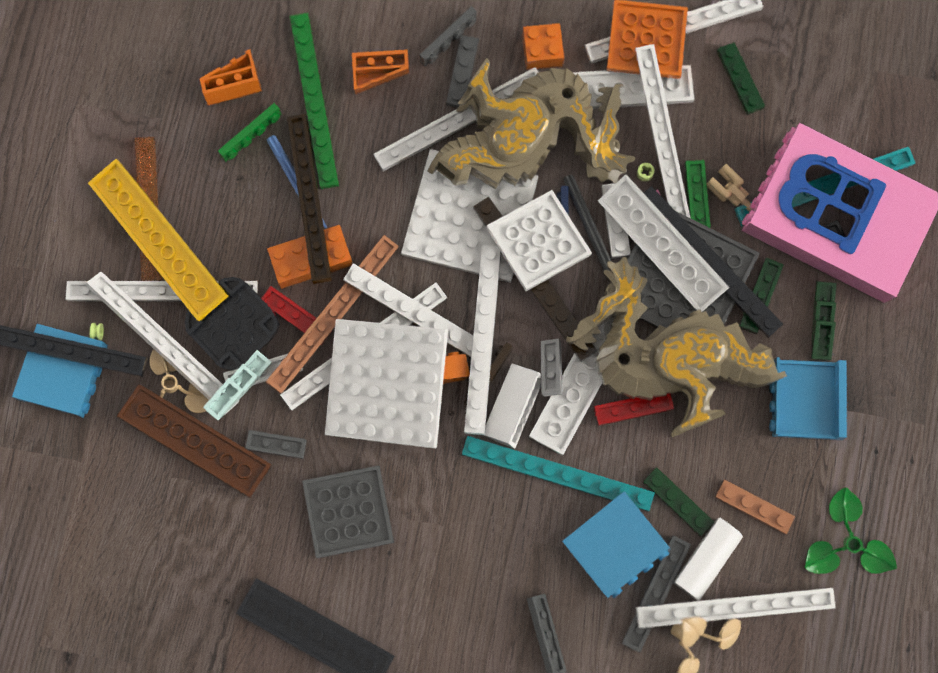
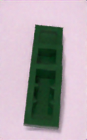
(823, 320)

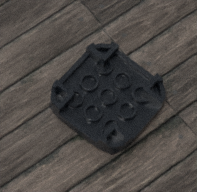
(235, 326)

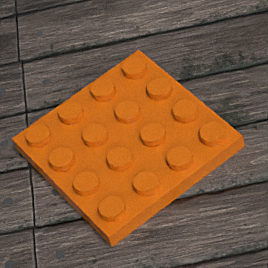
(647, 24)

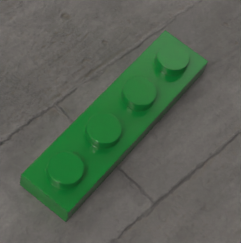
(245, 137)
(697, 191)

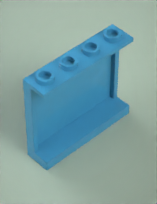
(56, 381)
(809, 400)
(616, 545)

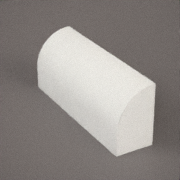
(513, 405)
(708, 559)

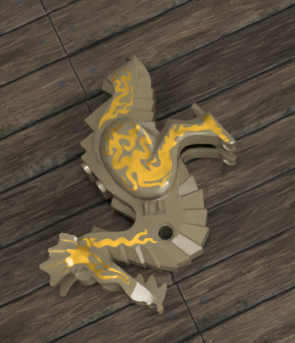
(527, 124)
(671, 357)

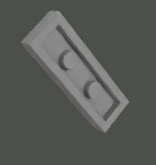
(551, 367)

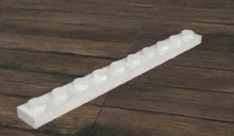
(696, 20)
(440, 128)
(661, 129)
(133, 289)
(155, 335)
(482, 340)
(321, 376)
(736, 607)

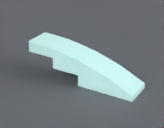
(237, 385)

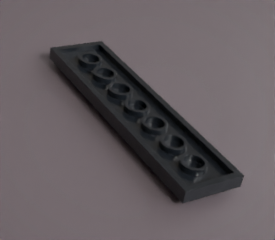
(312, 631)

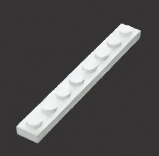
(408, 307)

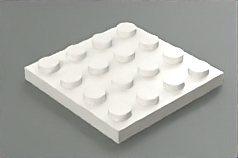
(539, 240)

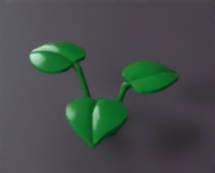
(821, 556)

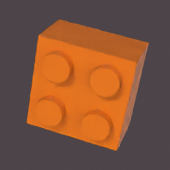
(543, 46)

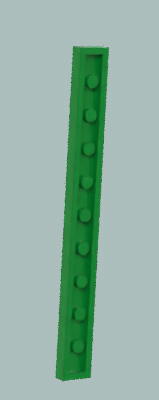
(314, 101)

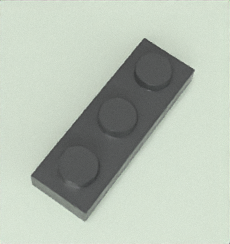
(276, 444)

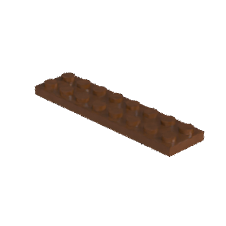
(194, 441)

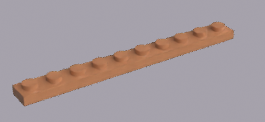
(326, 320)

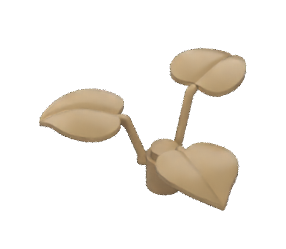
(194, 400)
(694, 627)

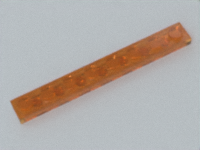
(147, 180)

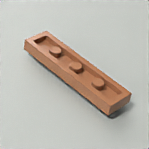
(755, 507)

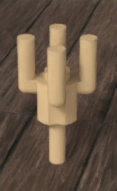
(732, 191)

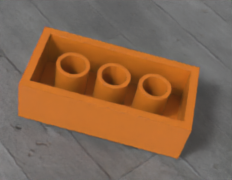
(292, 262)

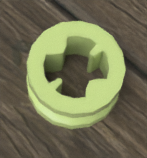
(643, 177)
(96, 331)

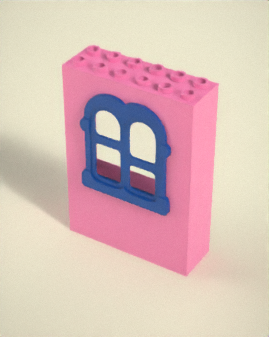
(885, 229)

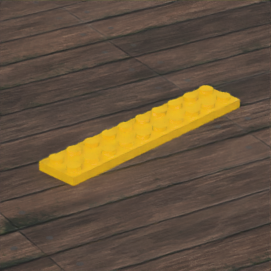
(158, 240)

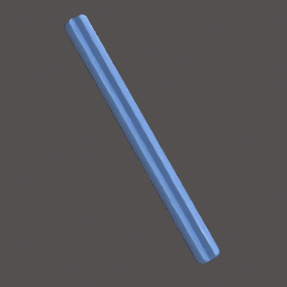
(285, 163)

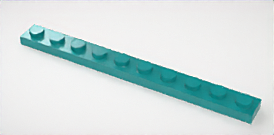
(895, 160)
(555, 472)

